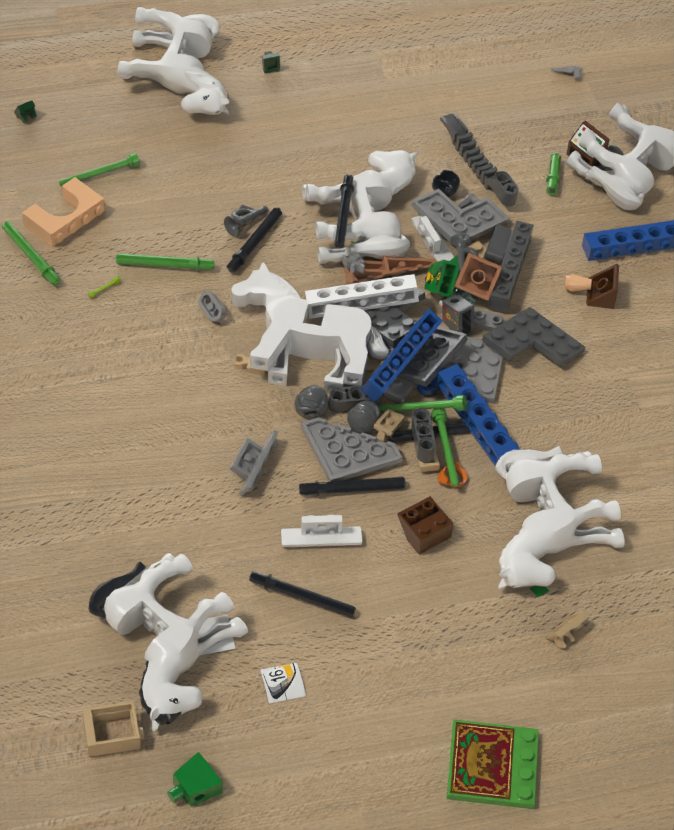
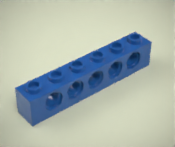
(629, 240)
(401, 355)
(447, 381)

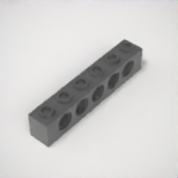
(511, 267)

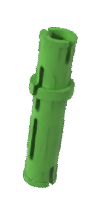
(553, 178)

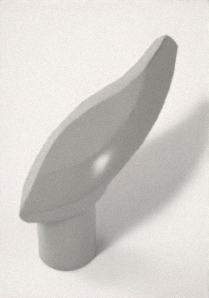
(570, 69)
(467, 200)

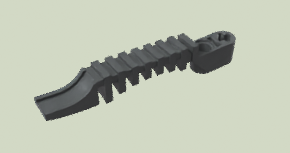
(499, 181)

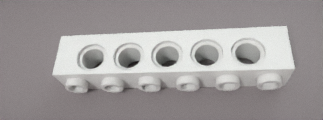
(364, 295)

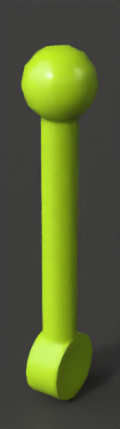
(116, 280)

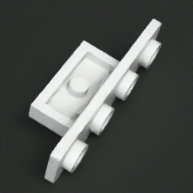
(432, 239)
(321, 532)

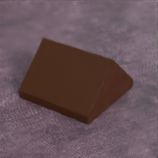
(604, 288)

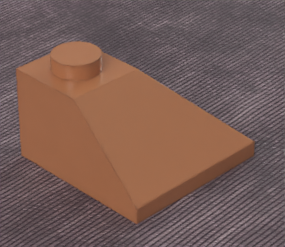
(478, 276)

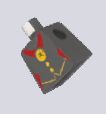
(458, 314)

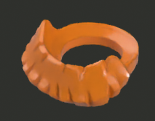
(444, 480)

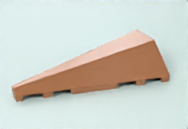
(387, 267)

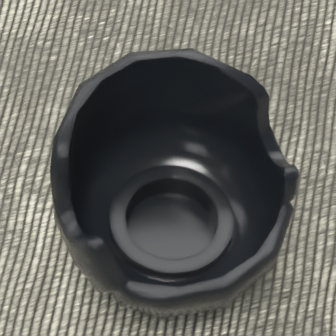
(447, 182)

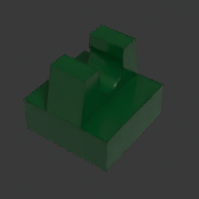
(270, 62)
(24, 109)

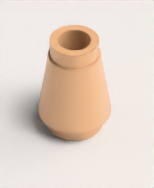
(577, 283)

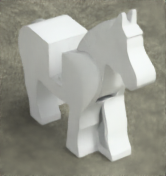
(342, 337)

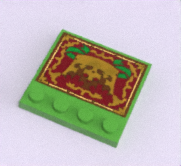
(493, 764)

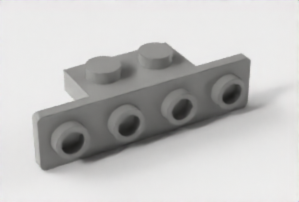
(250, 459)

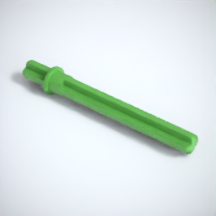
(164, 261)
(47, 271)

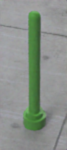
(131, 160)
(458, 403)
(439, 416)

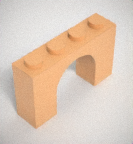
(56, 228)

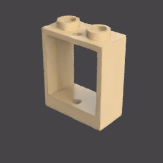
(107, 713)

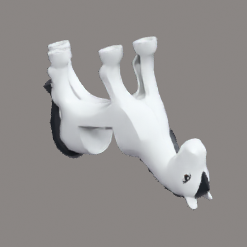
(131, 602)

